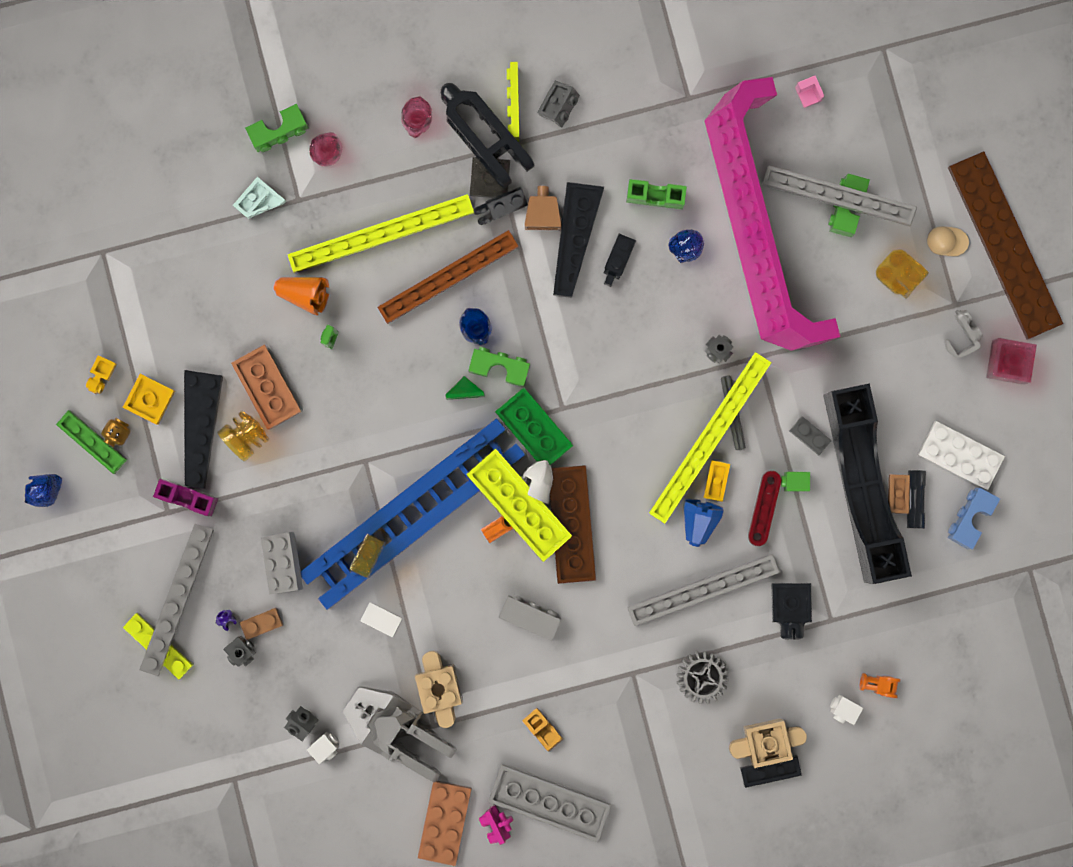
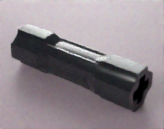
(917, 485)

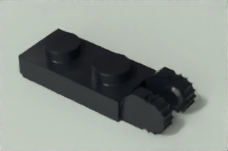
(501, 205)

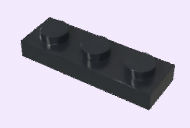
(770, 773)

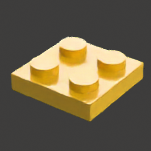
(148, 399)

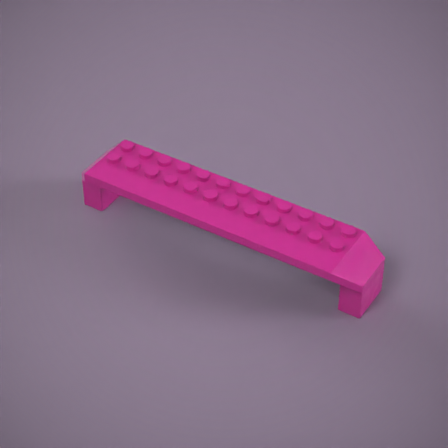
(750, 223)

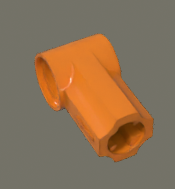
(495, 529)

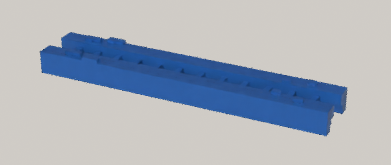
(396, 506)

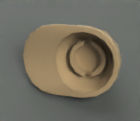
(947, 241)

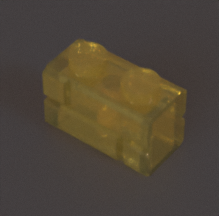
(367, 555)

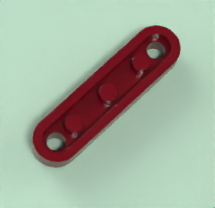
(764, 508)

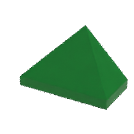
(464, 389)

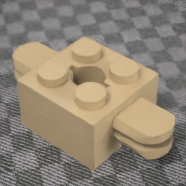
(438, 689)
(767, 742)

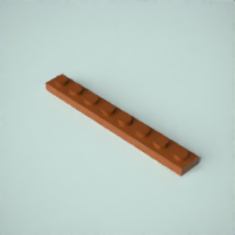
(448, 277)

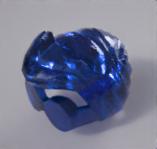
(686, 245)

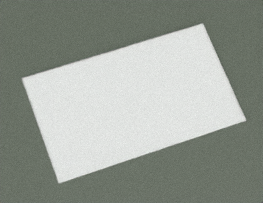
(381, 619)

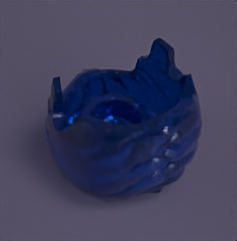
(475, 326)
(42, 490)

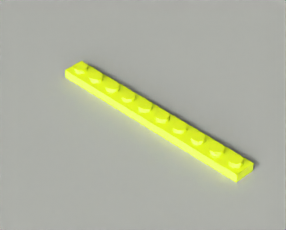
(380, 233)
(710, 437)

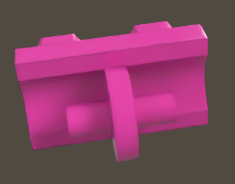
(498, 823)

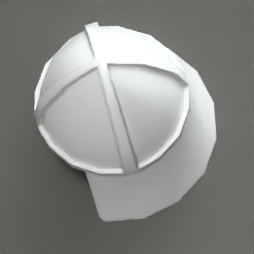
(539, 479)

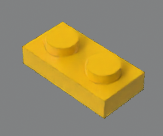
(716, 481)

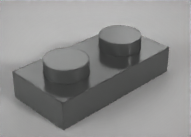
(810, 435)

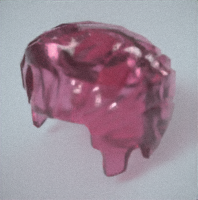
(416, 116)
(325, 149)

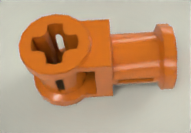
(883, 685)

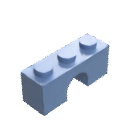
(963, 531)

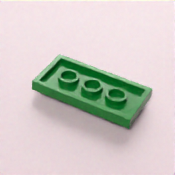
(533, 427)

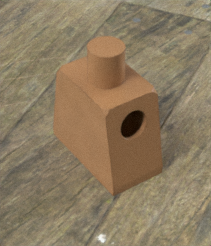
(542, 211)

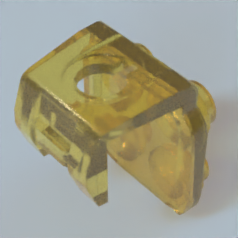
(901, 273)

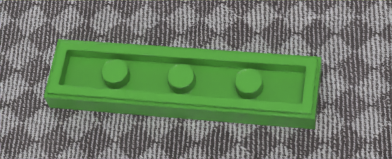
(91, 442)

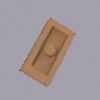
(899, 493)
(261, 623)

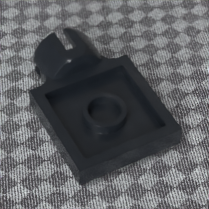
(791, 608)

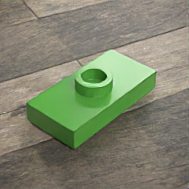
(329, 336)

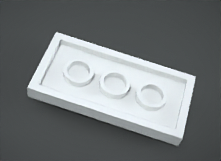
(961, 455)

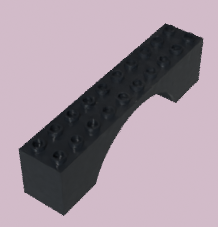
(854, 437)

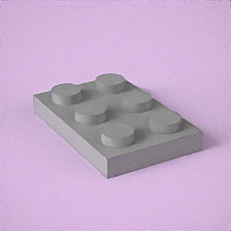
(281, 563)

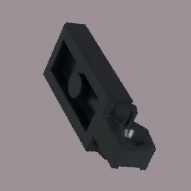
(618, 258)

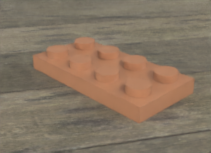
(266, 387)
(444, 823)

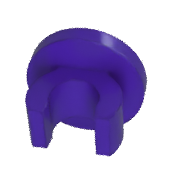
(224, 617)

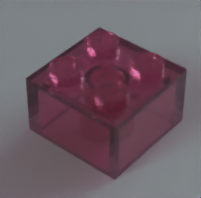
(1011, 361)

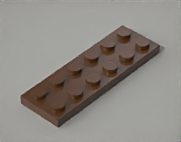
(571, 507)

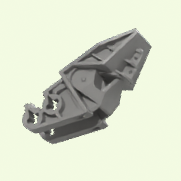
(377, 719)

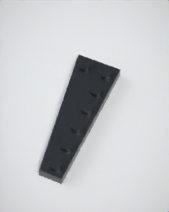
(577, 223)
(200, 415)

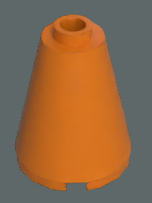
(304, 292)

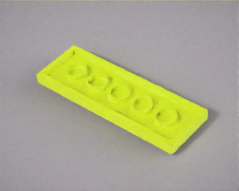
(511, 499)

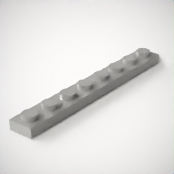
(839, 196)
(703, 590)
(176, 600)

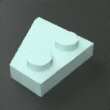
(258, 199)

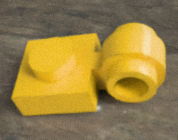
(101, 369)

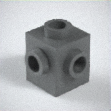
(715, 355)
(233, 651)
(300, 723)

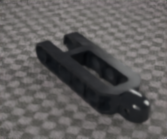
(452, 97)

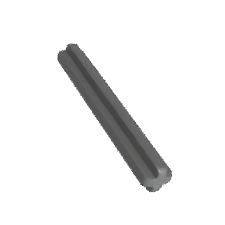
(736, 427)

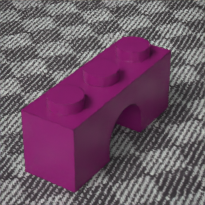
(185, 497)

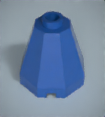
(700, 520)

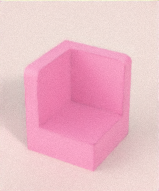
(809, 91)

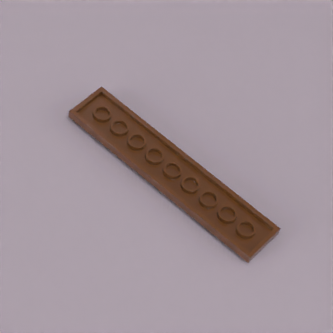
(1005, 245)

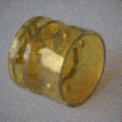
(243, 435)

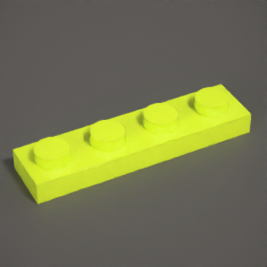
(513, 94)
(143, 631)

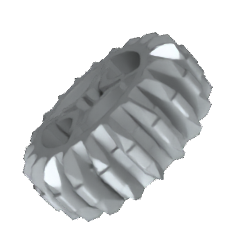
(699, 685)

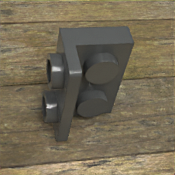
(559, 103)

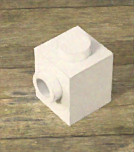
(845, 710)
(324, 748)

